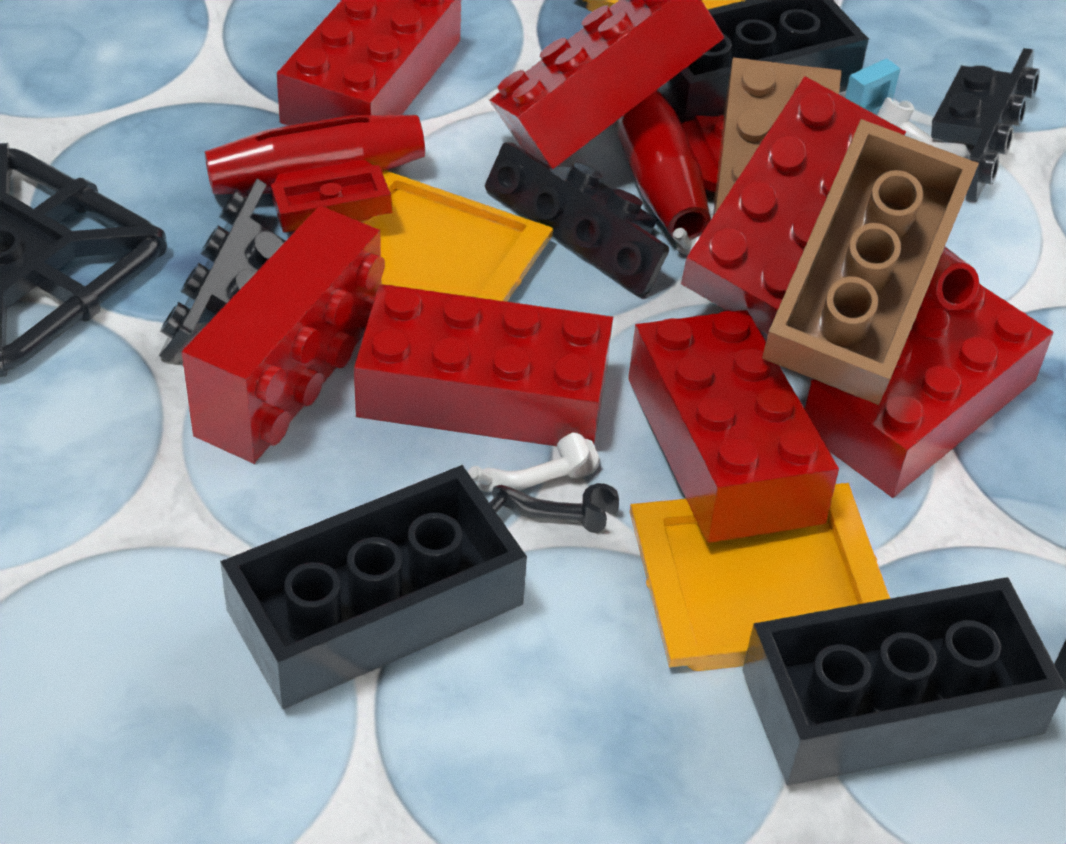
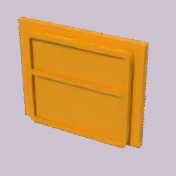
(454, 242)
(717, 590)

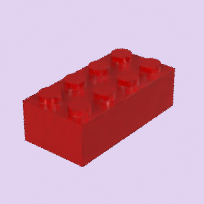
(367, 59)
(601, 73)
(771, 210)
(283, 334)
(482, 366)
(944, 387)
(731, 426)

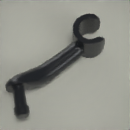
(591, 512)

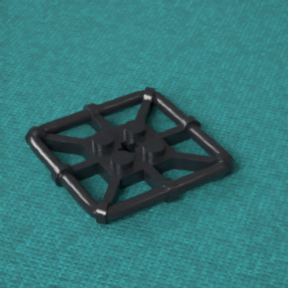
(39, 246)

